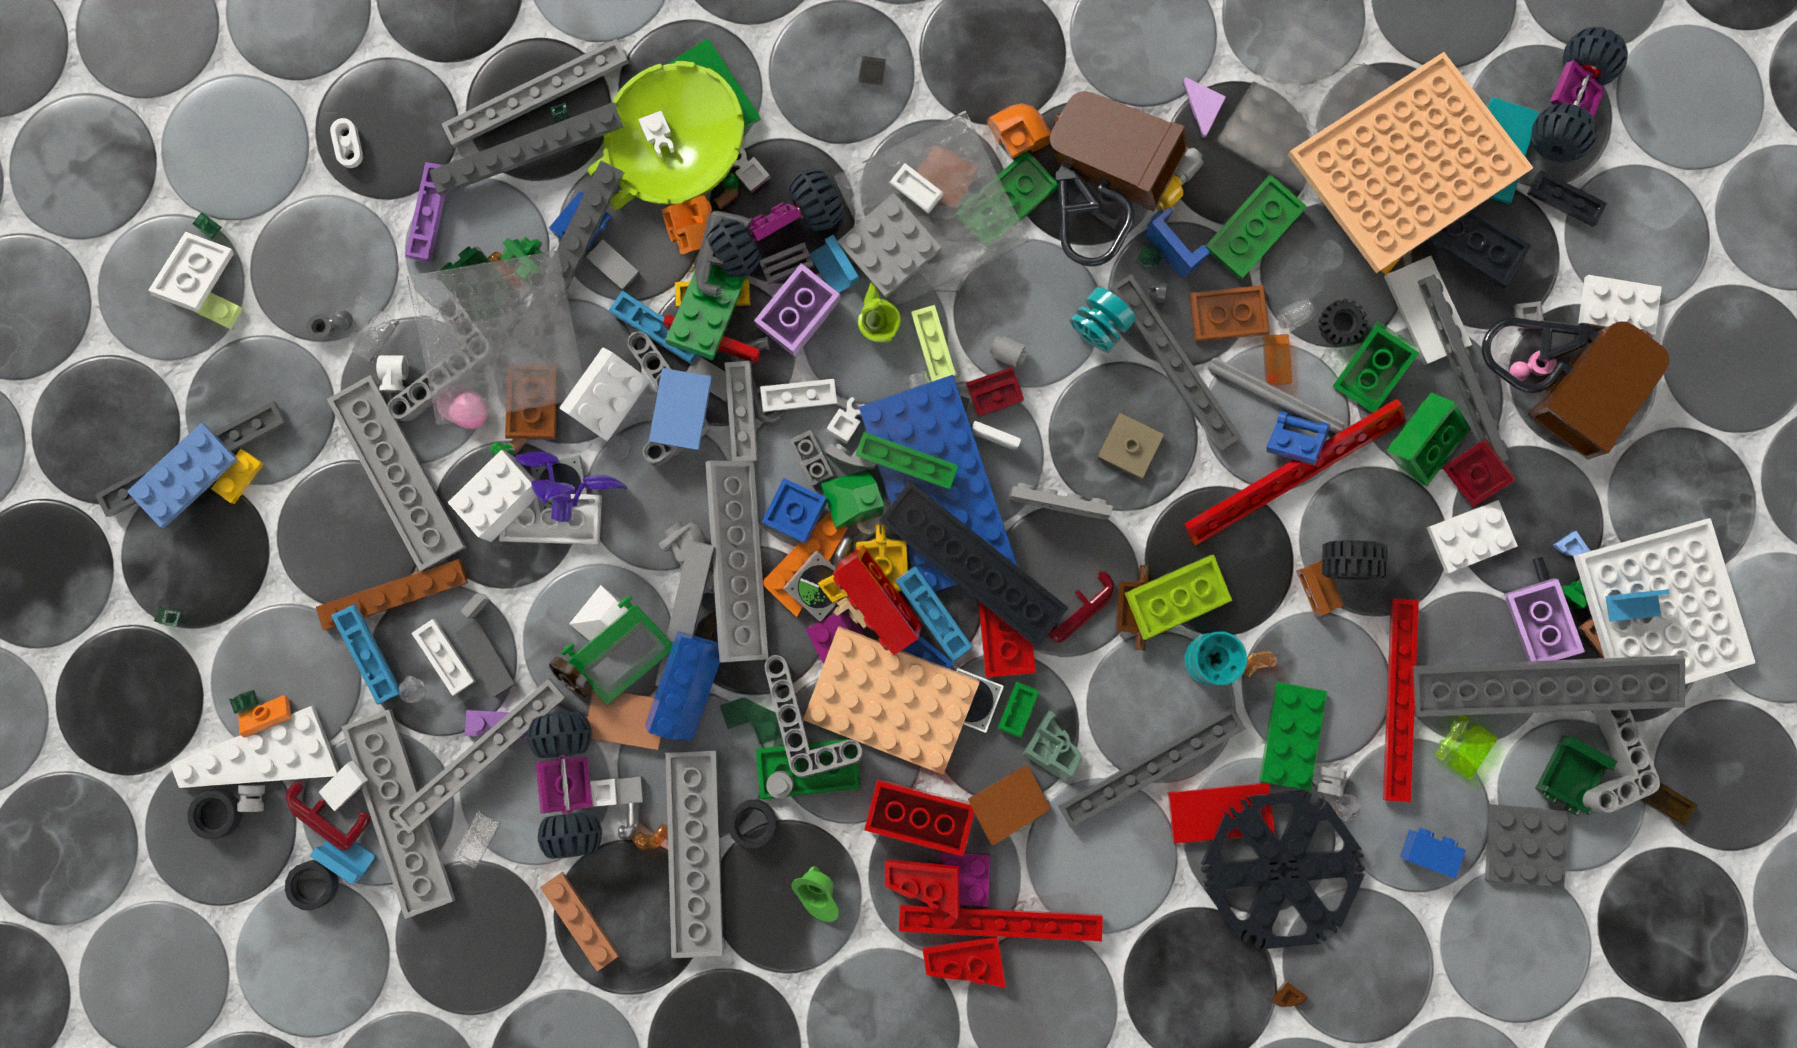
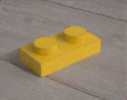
(238, 476)

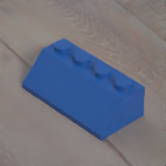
(684, 687)

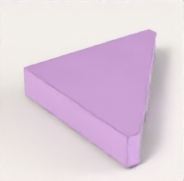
(1204, 104)

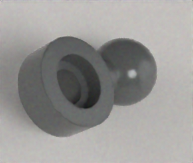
(341, 320)

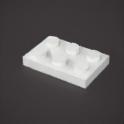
(191, 272)
(1615, 300)
(1472, 536)

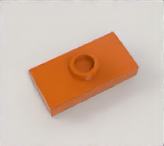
(264, 716)

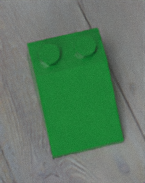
(1376, 367)

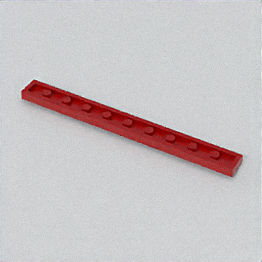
(1294, 473)

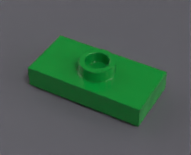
(1018, 709)

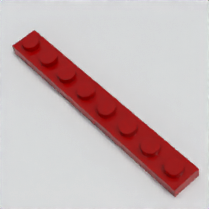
(1400, 700)
(1002, 923)

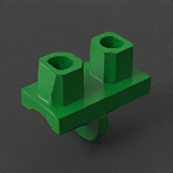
(517, 249)

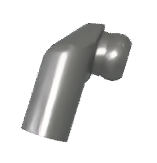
(632, 822)

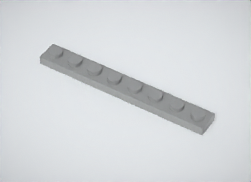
(535, 93)
(478, 756)

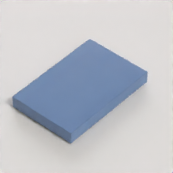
(680, 409)

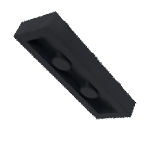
(1566, 198)

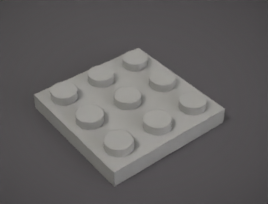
(889, 245)

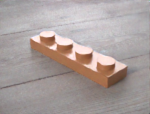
(579, 921)

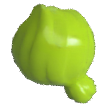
(878, 317)

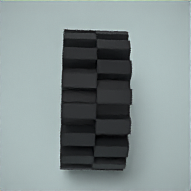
(1353, 312)

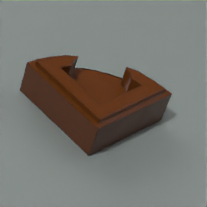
(1288, 996)

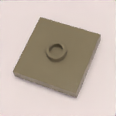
(1130, 445)

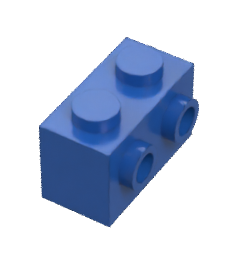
(1433, 853)

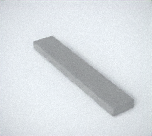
(689, 593)

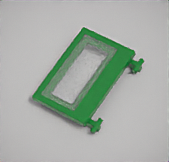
(620, 652)

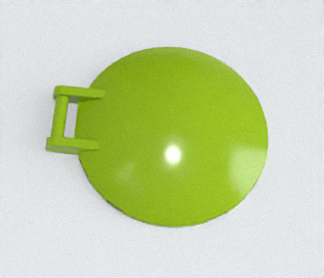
(704, 132)

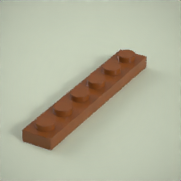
(397, 592)

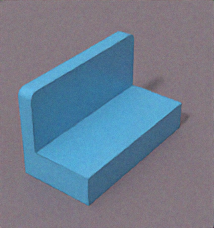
(834, 265)
(1634, 605)
(347, 864)

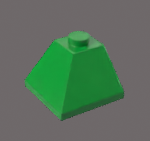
(853, 498)

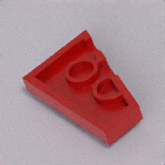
(927, 882)
(967, 960)

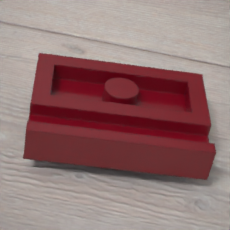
(995, 392)

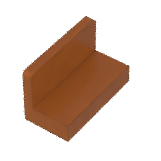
(1319, 589)

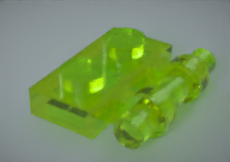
(1471, 751)

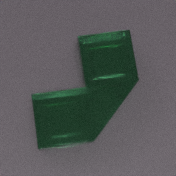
(762, 718)

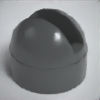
(1161, 292)

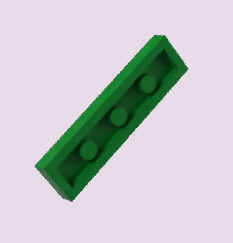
(907, 460)

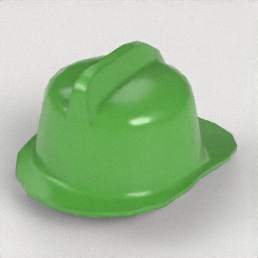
(816, 894)

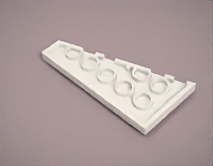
(282, 752)

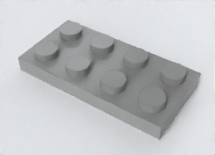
(1050, 500)

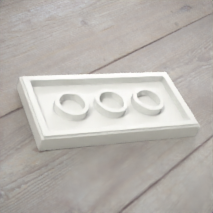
(1414, 309)
(538, 527)

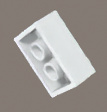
(605, 394)
(494, 496)

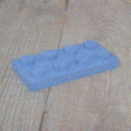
(182, 475)

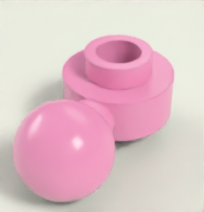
(1522, 370)

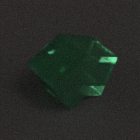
(560, 113)
(207, 225)
(1149, 256)
(162, 613)
(244, 702)

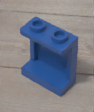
(1171, 246)

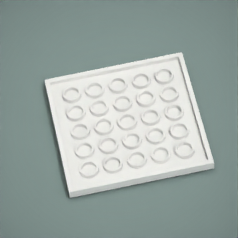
(1697, 614)

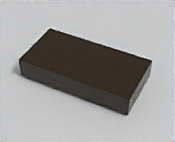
(1671, 804)

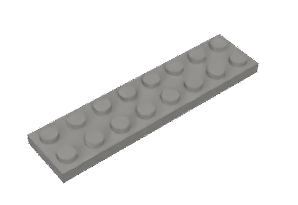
(396, 473)
(736, 561)
(694, 854)
(412, 857)

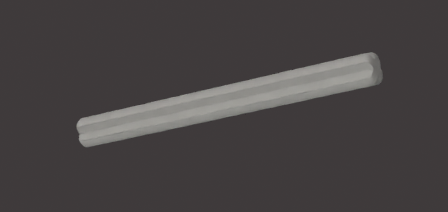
(1274, 395)

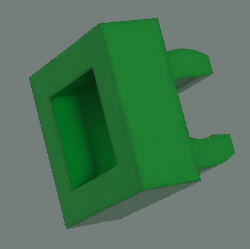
(1574, 596)

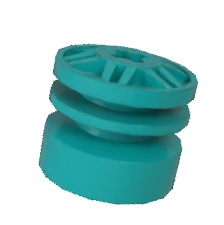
(1102, 319)
(1229, 658)

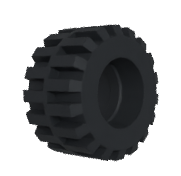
(1354, 560)

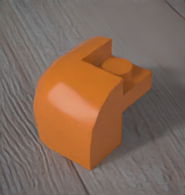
(1020, 129)
(687, 223)

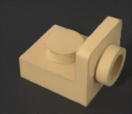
(856, 615)

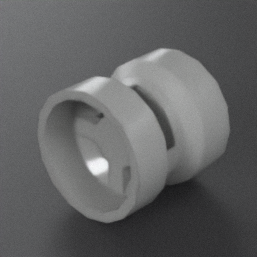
(1331, 781)
(251, 804)

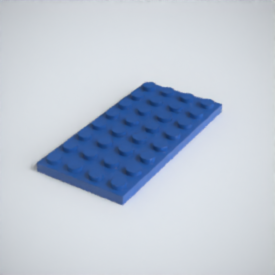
(936, 424)

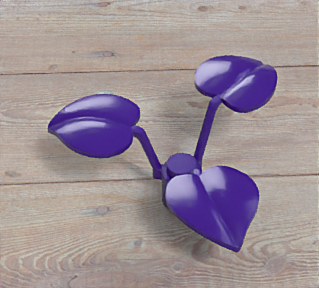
(560, 491)

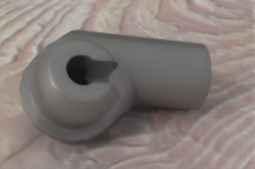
(843, 549)

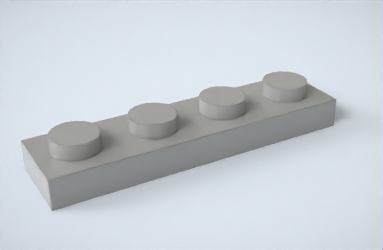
(741, 411)

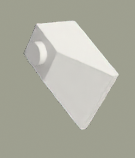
(597, 613)

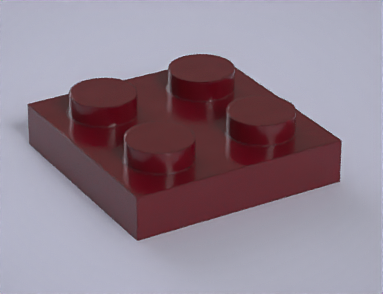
(1479, 472)

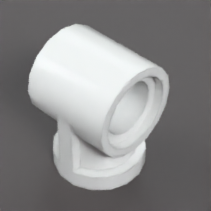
(392, 372)

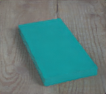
(1518, 124)

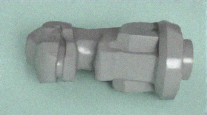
(677, 543)

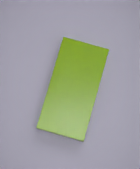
(1178, 597)

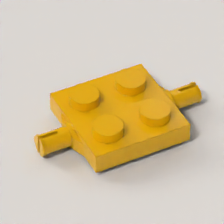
(888, 553)

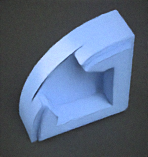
(1571, 545)

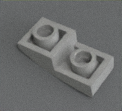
(840, 454)
(811, 457)

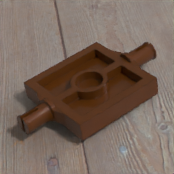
(1124, 618)

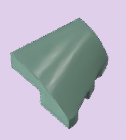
(1052, 749)

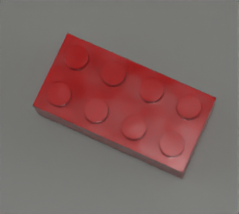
(877, 600)
(919, 817)

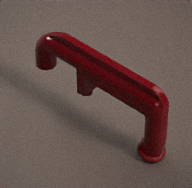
(1086, 611)
(321, 825)

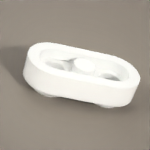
(346, 144)

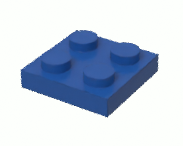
(795, 510)

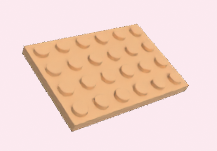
(891, 700)

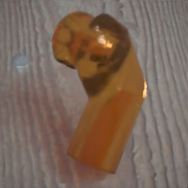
(1258, 660)

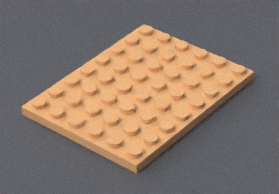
(1410, 162)

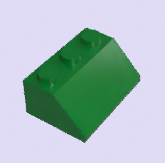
(1429, 438)

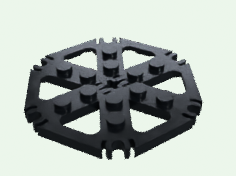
(1274, 891)

